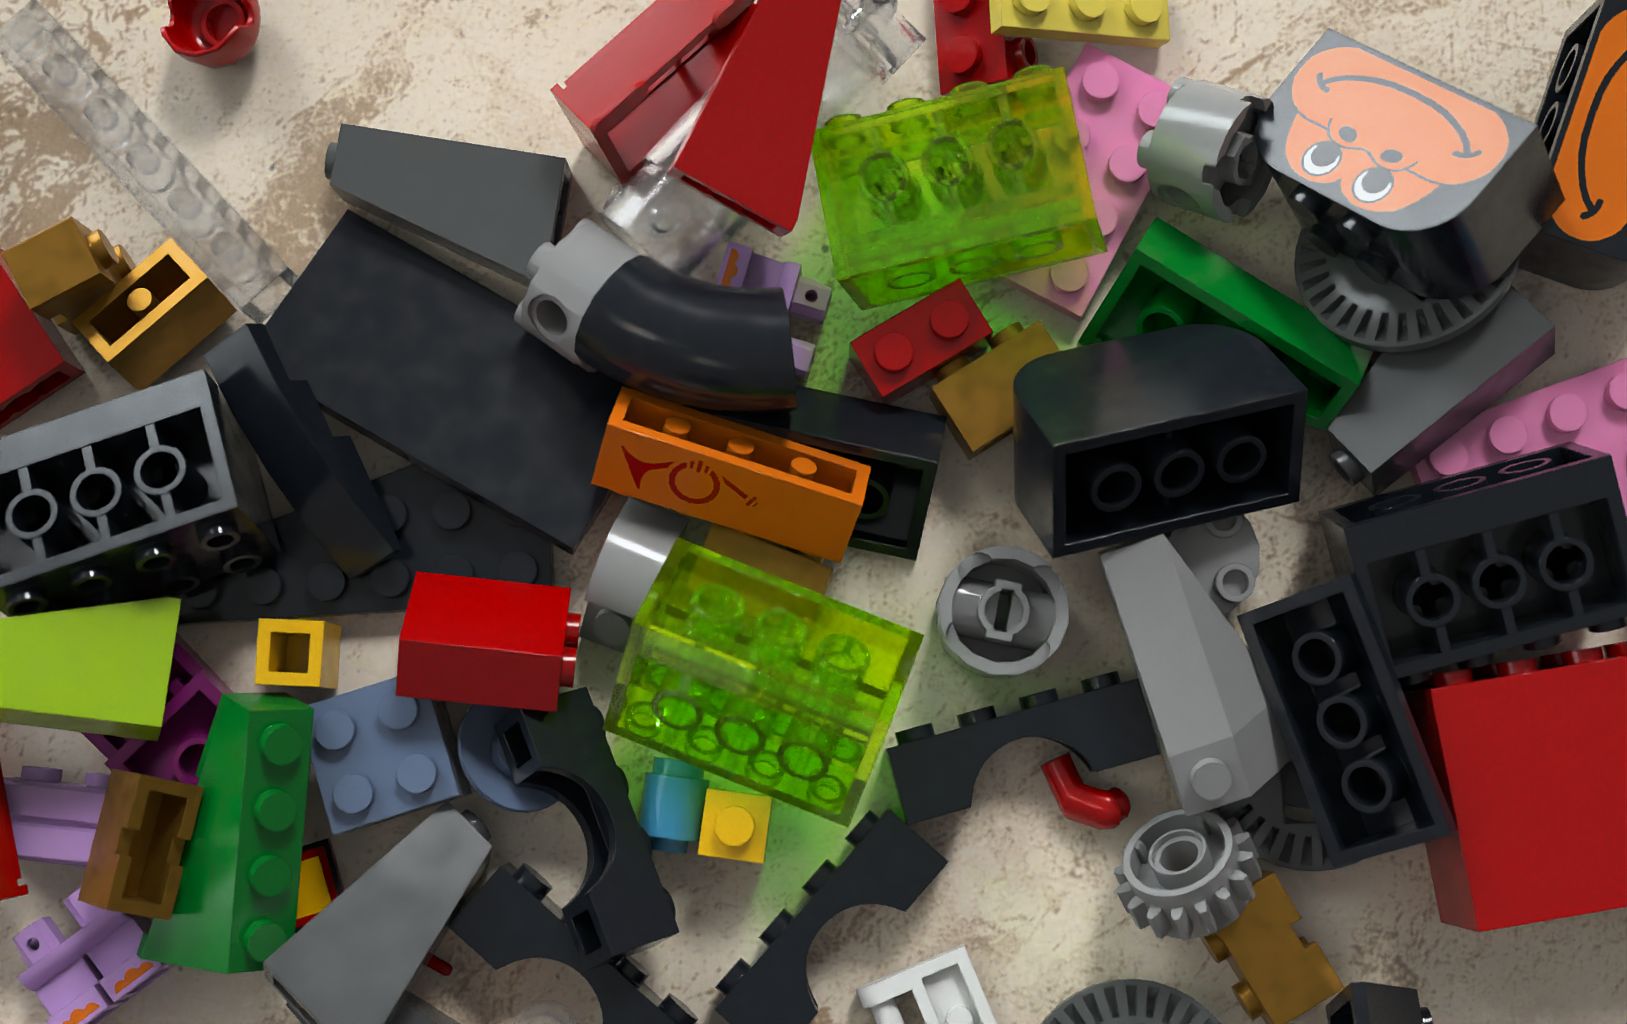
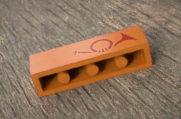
(731, 475)

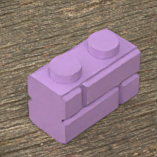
(53, 817)

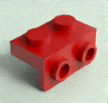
(969, 49)

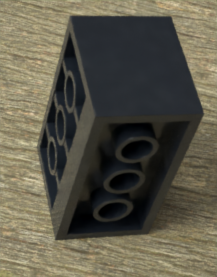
(130, 501)
(1498, 554)

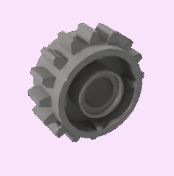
(1187, 874)

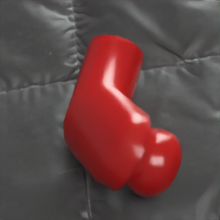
(1082, 802)

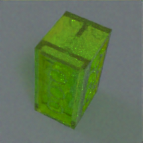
(957, 188)
(761, 681)

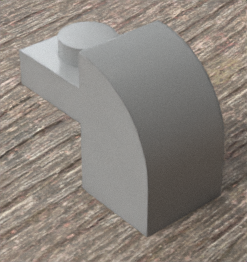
(627, 570)

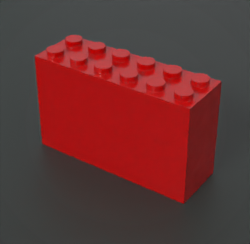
(1532, 786)

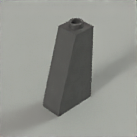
(457, 194)
(1428, 394)
(382, 931)

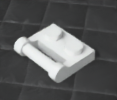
(942, 986)

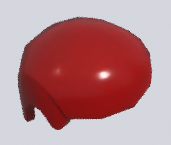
(212, 30)

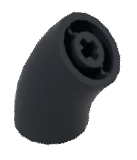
(691, 339)

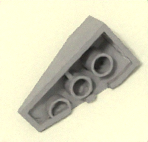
(1194, 678)

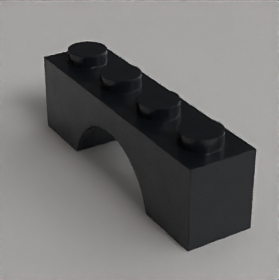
(1101, 727)
(568, 757)
(884, 867)
(518, 921)

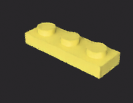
(1091, 21)

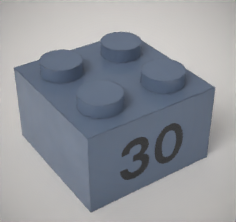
(383, 756)

